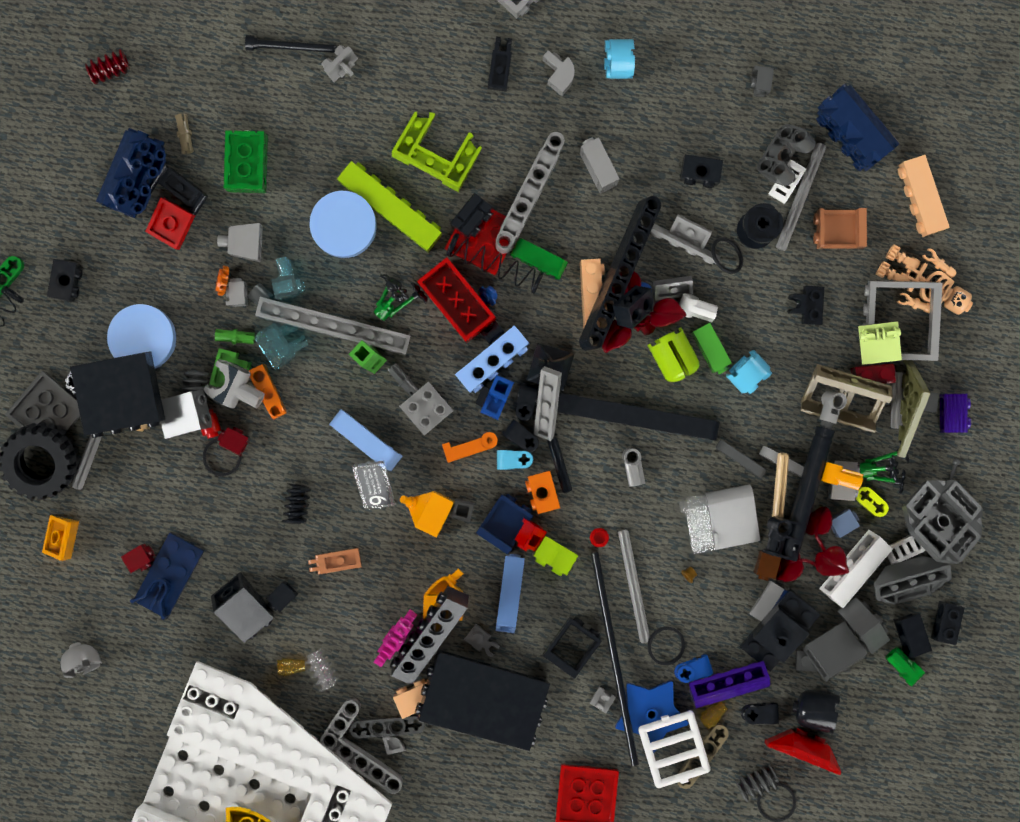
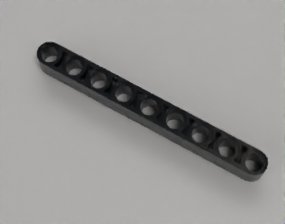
(614, 279)
(638, 416)

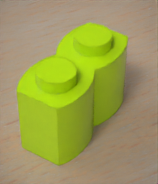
(555, 555)

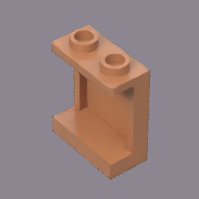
(840, 229)

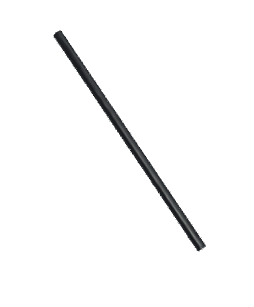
(615, 659)

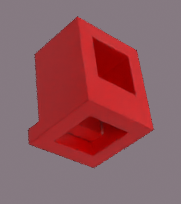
(530, 535)

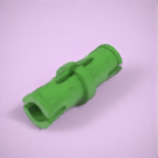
(234, 336)

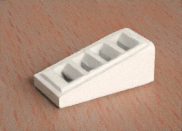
(798, 168)
(916, 550)

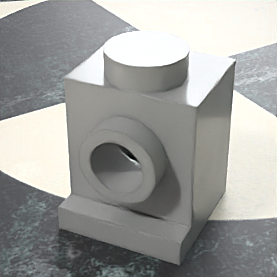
(237, 293)

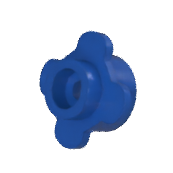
(488, 295)

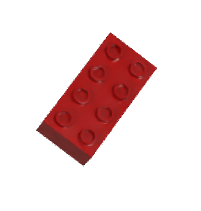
(456, 300)

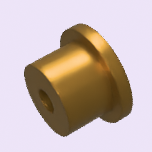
(689, 574)

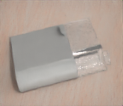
(721, 518)

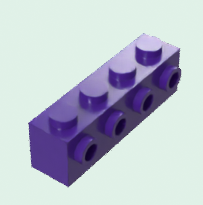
(729, 684)

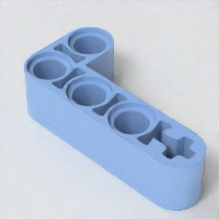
(365, 440)

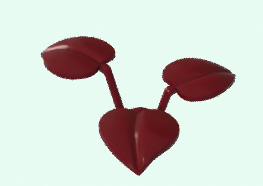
(665, 313)
(828, 563)

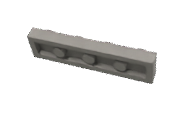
(547, 403)

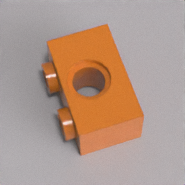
(547, 503)

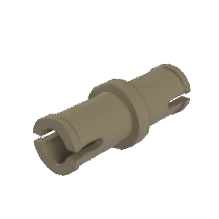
(184, 133)

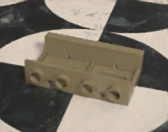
(848, 385)

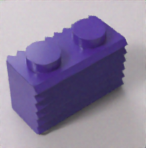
(954, 413)

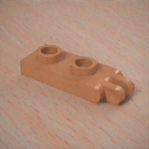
(336, 561)

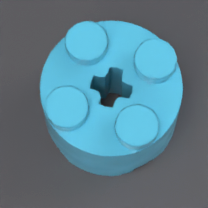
(620, 59)
(749, 372)

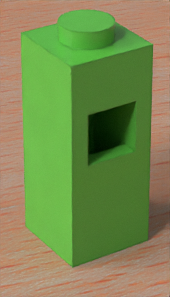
(711, 349)
(368, 357)

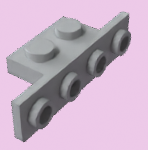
(688, 236)

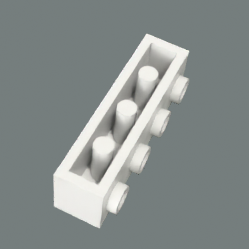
(861, 563)

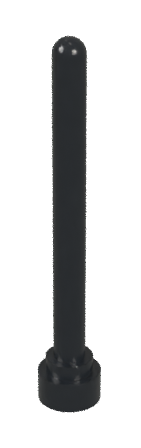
(253, 43)

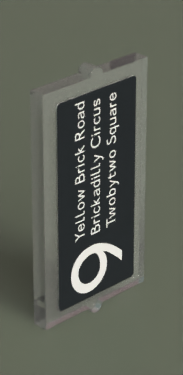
(374, 485)

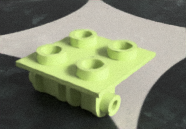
(880, 342)

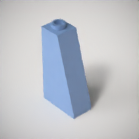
(510, 593)

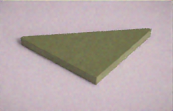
(912, 407)

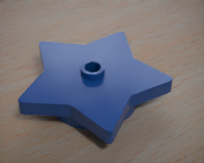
(655, 699)

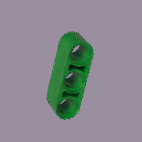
(538, 257)

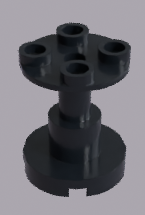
(759, 226)

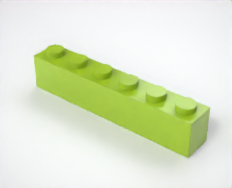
(390, 207)

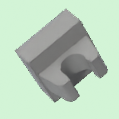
(602, 699)

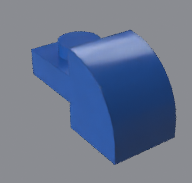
(497, 397)

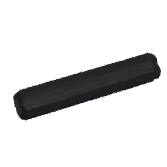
(559, 465)

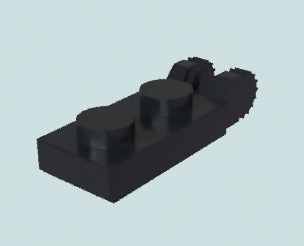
(500, 66)

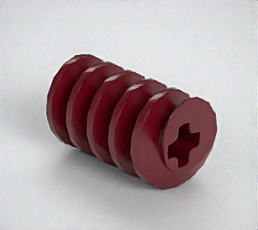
(107, 67)

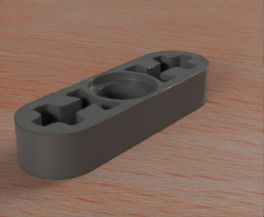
(744, 461)

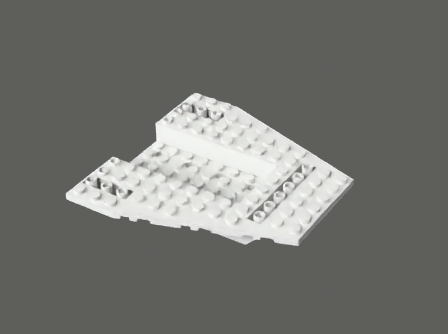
(252, 738)

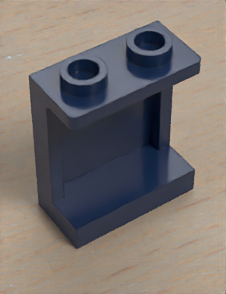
(504, 523)

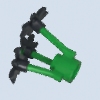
(385, 308)
(869, 469)

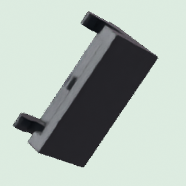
(912, 635)

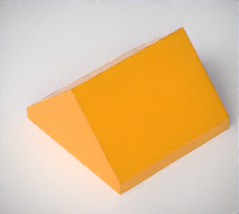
(60, 537)

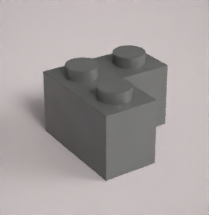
(865, 624)

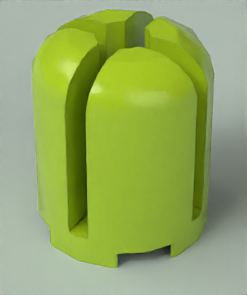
(674, 356)

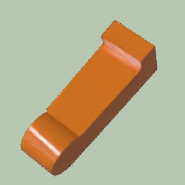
(262, 381)
(469, 448)

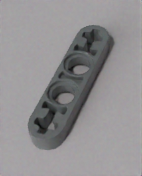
(387, 724)

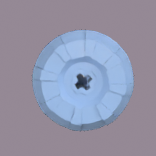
(343, 224)
(141, 330)

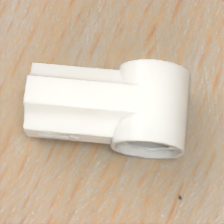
(698, 308)

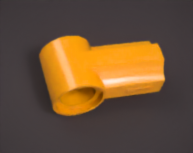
(837, 475)

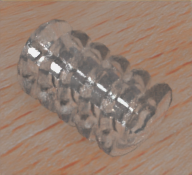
(321, 669)

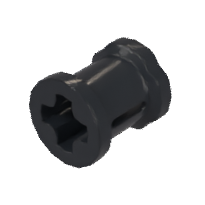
(492, 332)

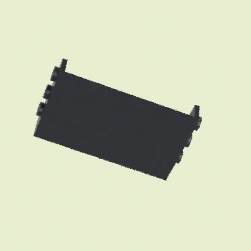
(483, 700)

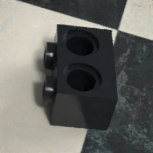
(633, 306)
(947, 623)

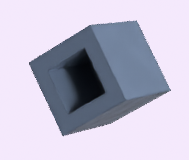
(844, 522)

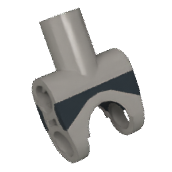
(235, 387)

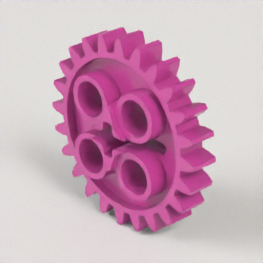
(395, 638)

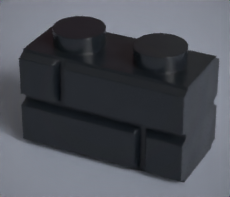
(472, 216)

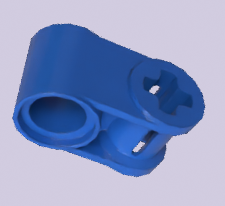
(697, 669)

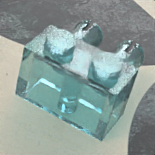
(287, 284)
(276, 347)

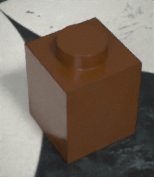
(767, 566)

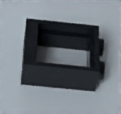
(560, 662)

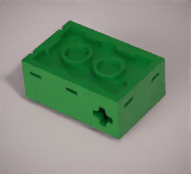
(245, 161)

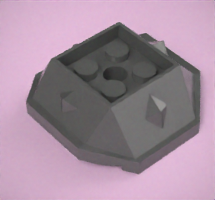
(944, 520)

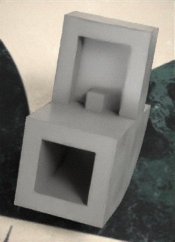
(564, 72)

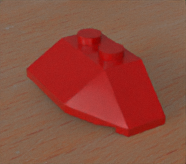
(805, 748)

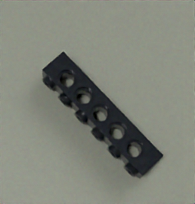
(429, 635)

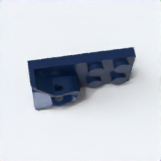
(168, 576)

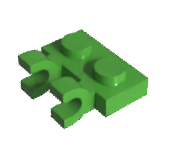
(217, 377)

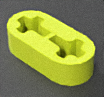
(874, 498)

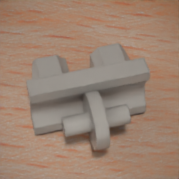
(341, 64)

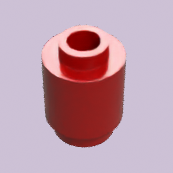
(213, 431)

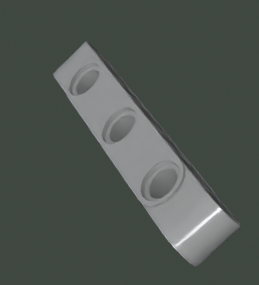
(529, 192)

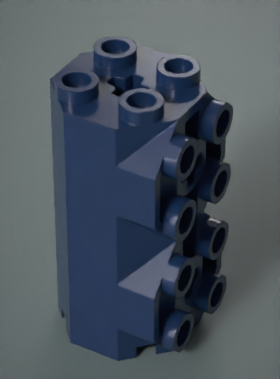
(857, 128)
(131, 172)

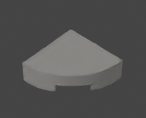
(393, 745)

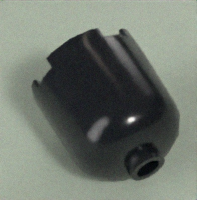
(817, 710)

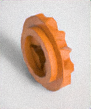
(222, 280)

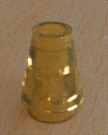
(290, 666)
(713, 715)

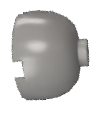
(77, 660)

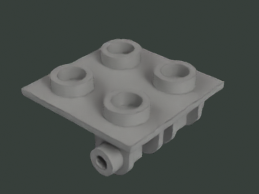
(426, 408)

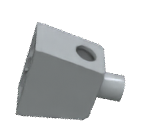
(243, 241)

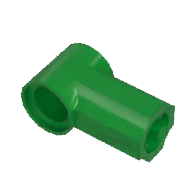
(907, 669)

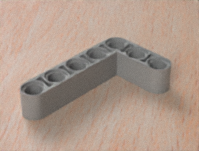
(356, 752)

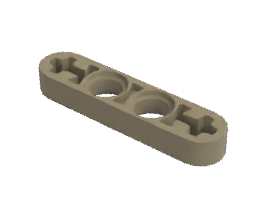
(721, 739)

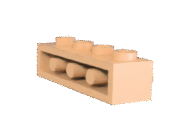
(591, 283)

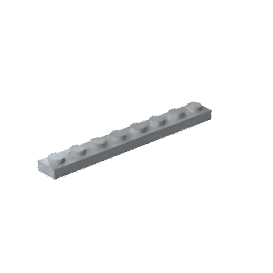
(332, 325)

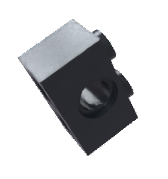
(712, 167)
(60, 270)

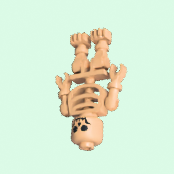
(954, 298)

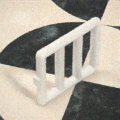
(698, 751)

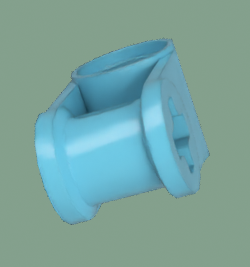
(510, 459)

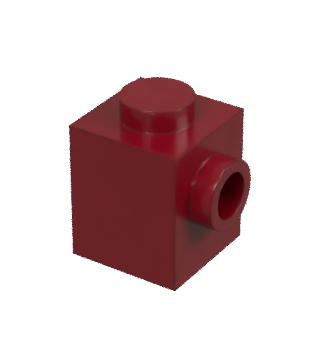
(233, 440)
(139, 558)

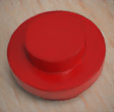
(599, 537)

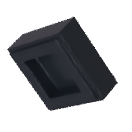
(482, 396)

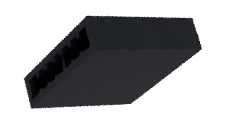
(117, 394)

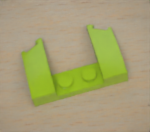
(410, 152)

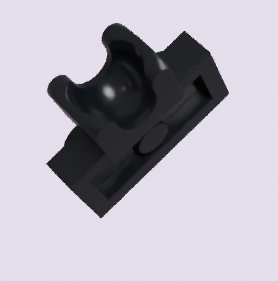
(809, 305)

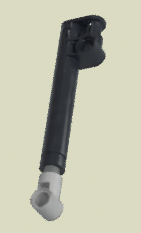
(789, 537)

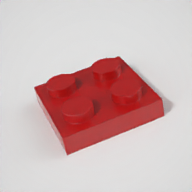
(170, 223)

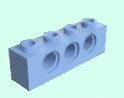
(512, 337)

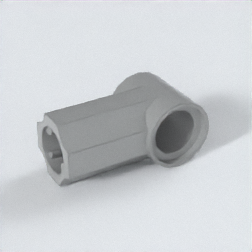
(633, 469)

